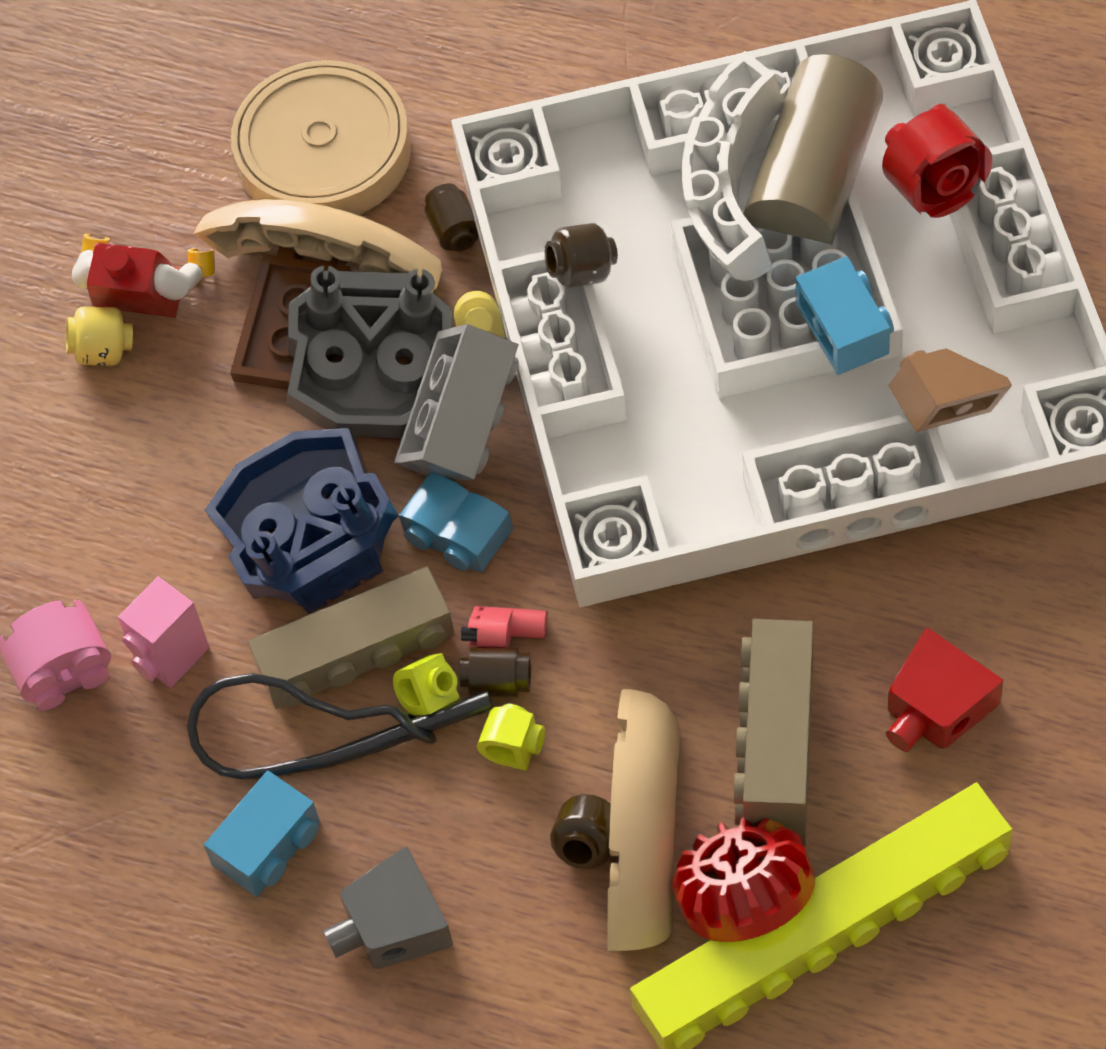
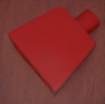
(939, 694)

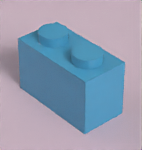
(843, 314)
(263, 834)

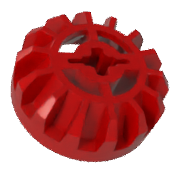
(749, 894)

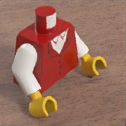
(137, 277)

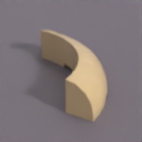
(315, 233)
(642, 823)

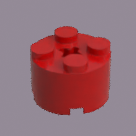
(935, 161)

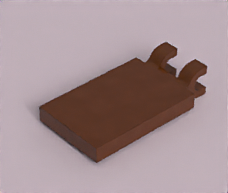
(263, 344)

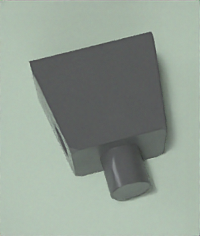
(390, 915)

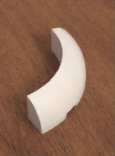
(713, 159)

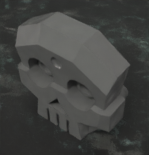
(368, 386)

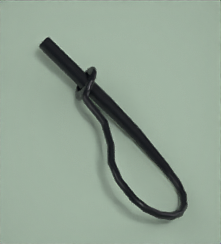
(408, 729)

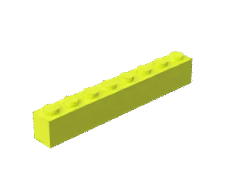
(845, 909)

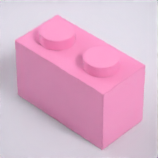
(163, 633)

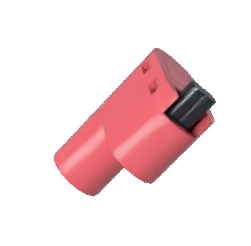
(497, 625)

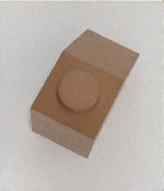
(945, 388)

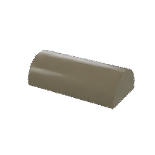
(816, 149)

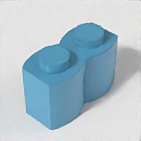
(455, 522)

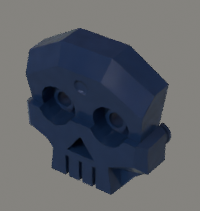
(317, 541)

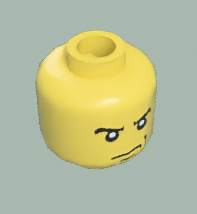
(98, 336)

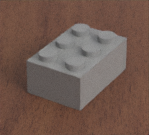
(458, 403)

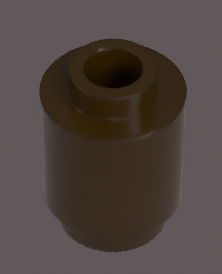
(451, 217)
(496, 670)

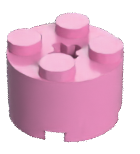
(55, 653)

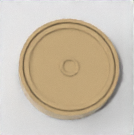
(322, 137)

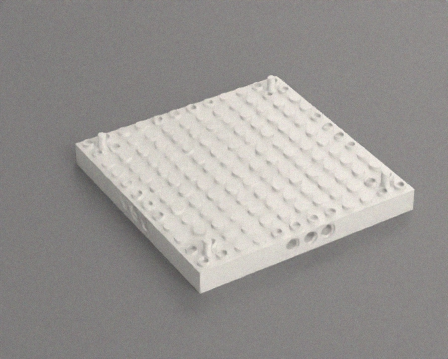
(695, 409)

